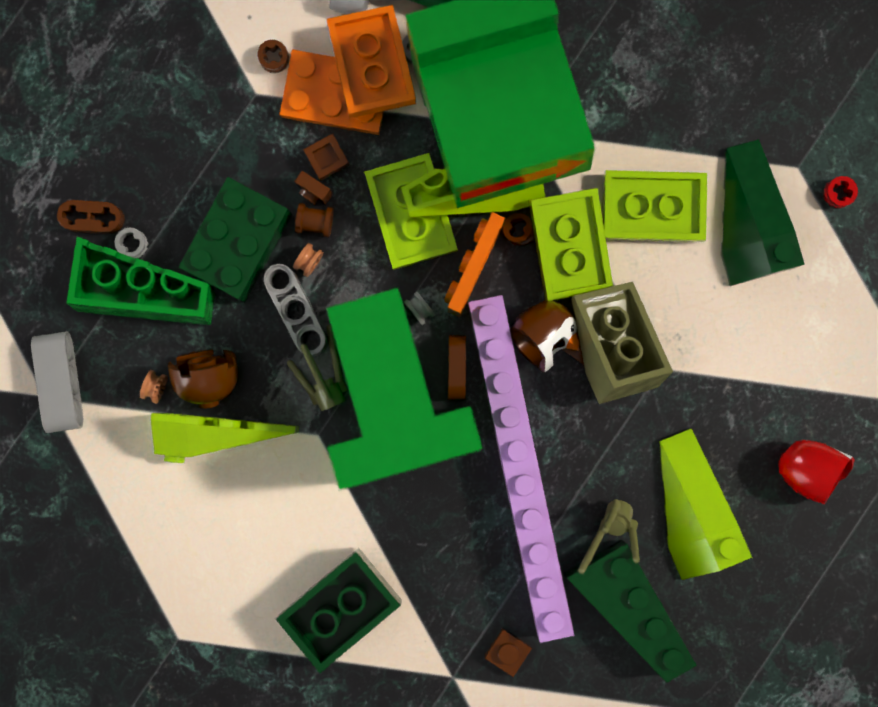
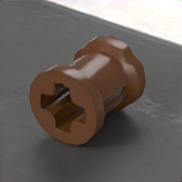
(314, 220)

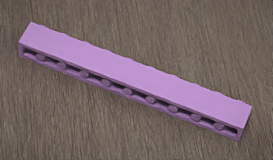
(520, 469)

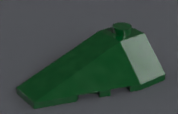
(755, 220)

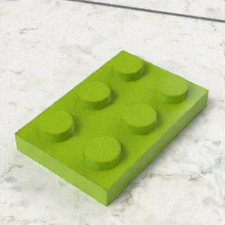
(655, 206)
(406, 237)
(571, 243)

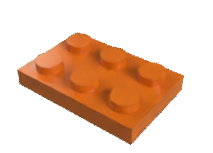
(371, 61)
(317, 97)
(473, 263)

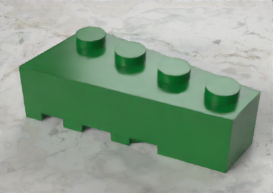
(130, 287)

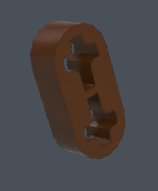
(91, 209)
(457, 367)

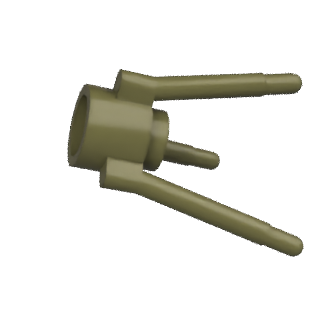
(326, 392)
(615, 522)

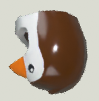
(543, 332)

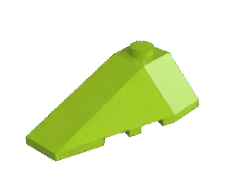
(433, 196)
(191, 436)
(699, 520)

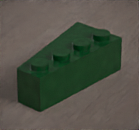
(631, 606)

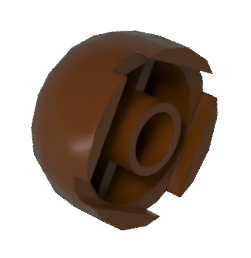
(204, 377)

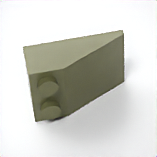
(618, 343)

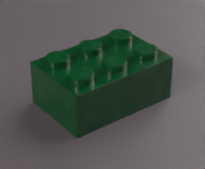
(236, 239)
(339, 610)

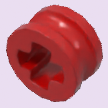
(849, 187)

